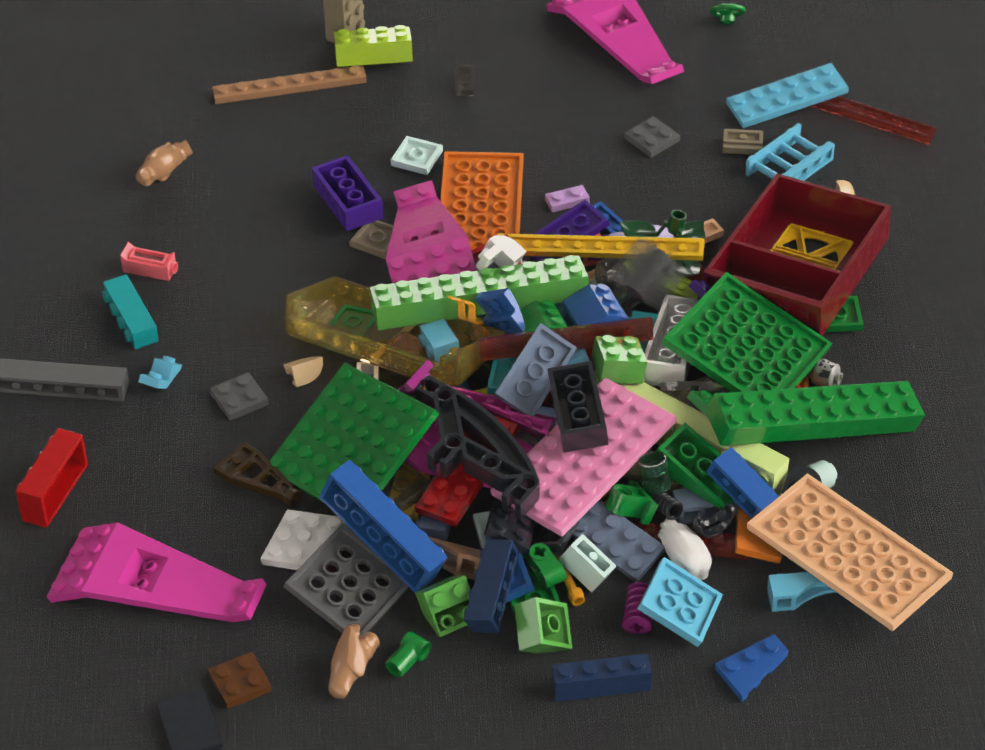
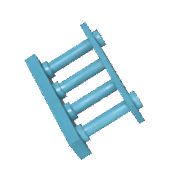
(804, 169)

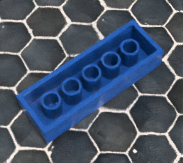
(383, 526)

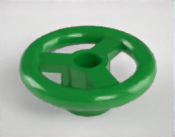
(727, 12)

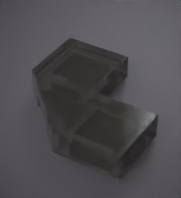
(687, 386)

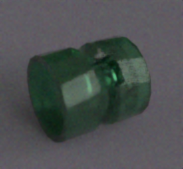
(654, 472)

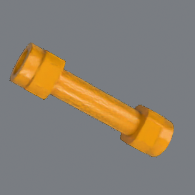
(575, 593)

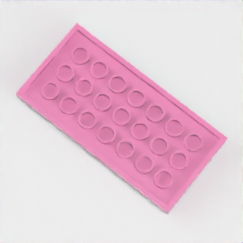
(579, 478)

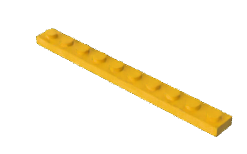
(606, 246)

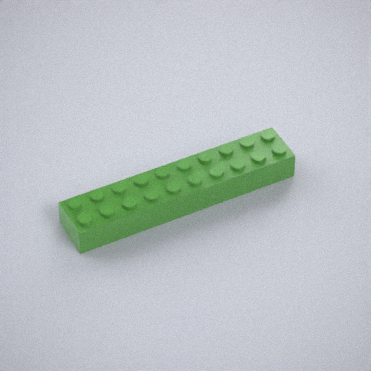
(427, 300)

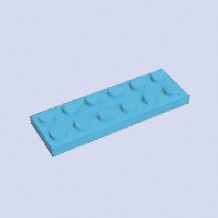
(787, 95)

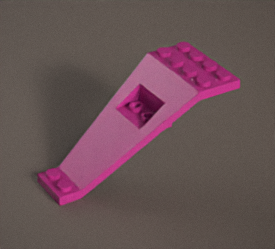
(623, 33)
(426, 237)
(136, 570)

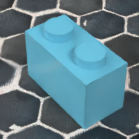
(437, 339)

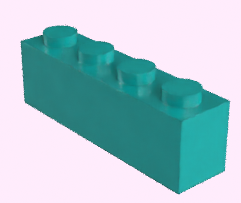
(130, 312)

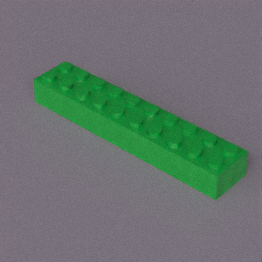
(814, 413)

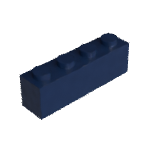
(491, 586)
(601, 677)

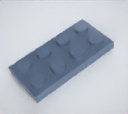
(528, 379)
(620, 541)

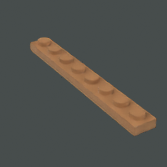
(289, 84)

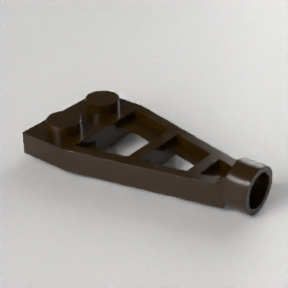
(244, 457)

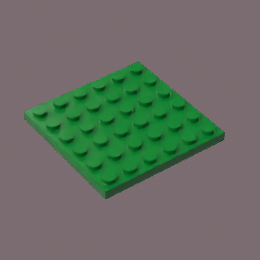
(745, 340)
(357, 422)

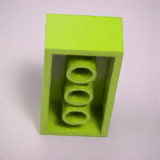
(373, 46)

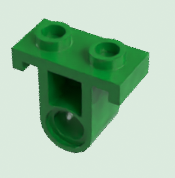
(631, 501)

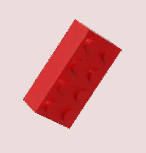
(52, 477)

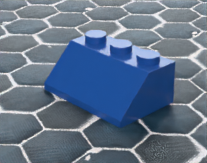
(593, 305)

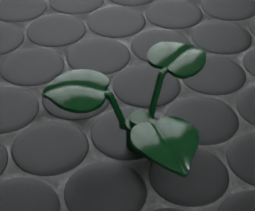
(677, 227)

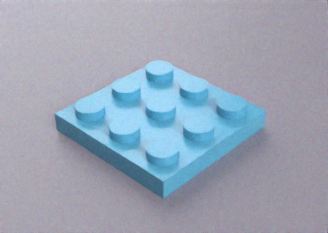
(680, 602)

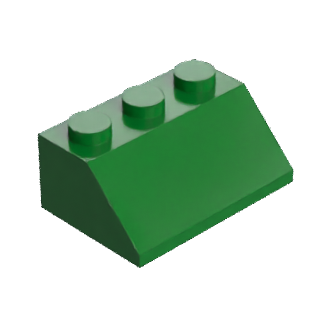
(541, 312)

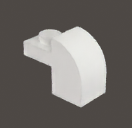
(500, 251)

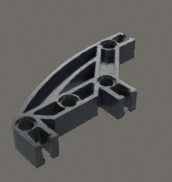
(492, 460)

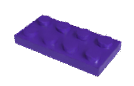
(579, 220)

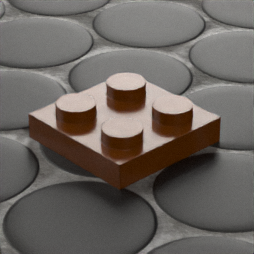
(239, 680)

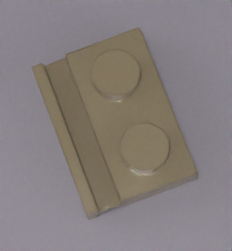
(742, 141)

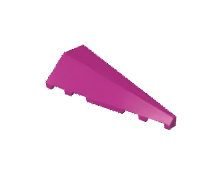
(535, 425)

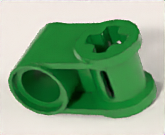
(545, 566)

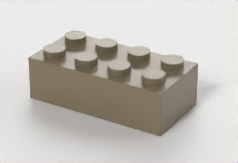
(342, 15)

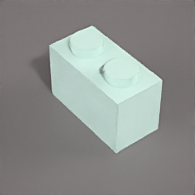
(587, 563)

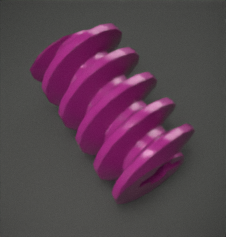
(635, 620)

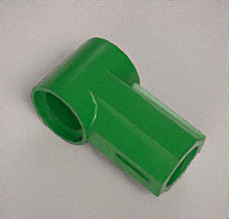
(410, 650)

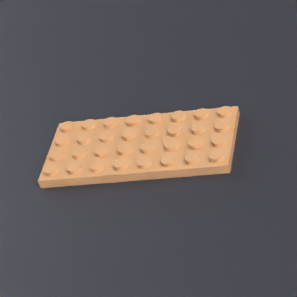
(850, 551)

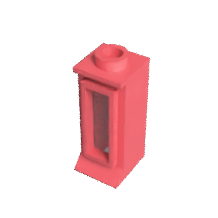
(148, 263)

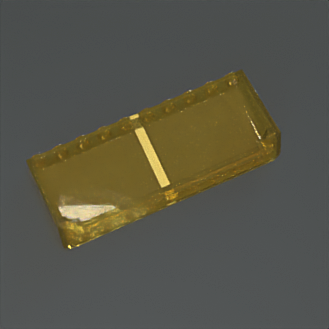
(315, 306)

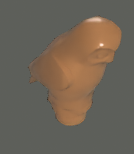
(162, 162)
(350, 659)

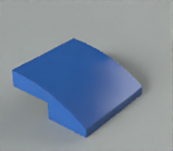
(501, 311)

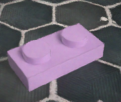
(566, 198)

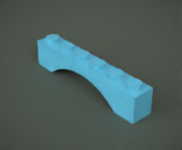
(793, 589)

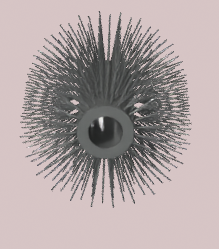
(651, 270)

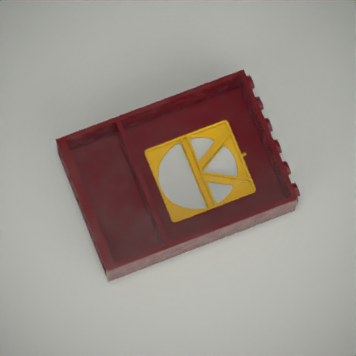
(792, 279)

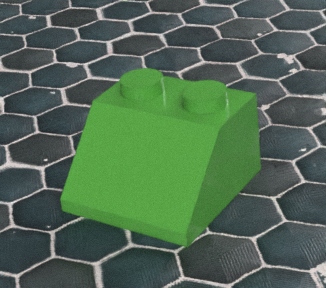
(543, 626)

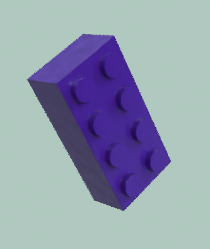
(347, 193)

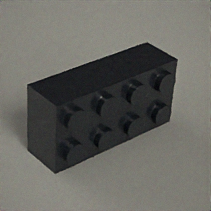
(577, 406)

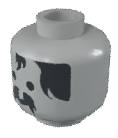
(826, 373)

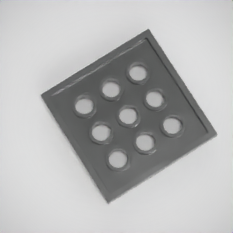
(333, 583)

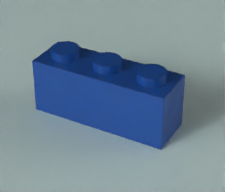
(741, 482)

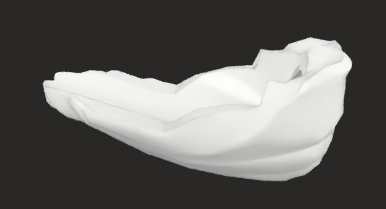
(685, 548)

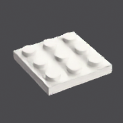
(298, 538)

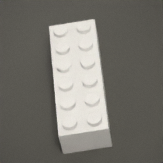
(663, 363)

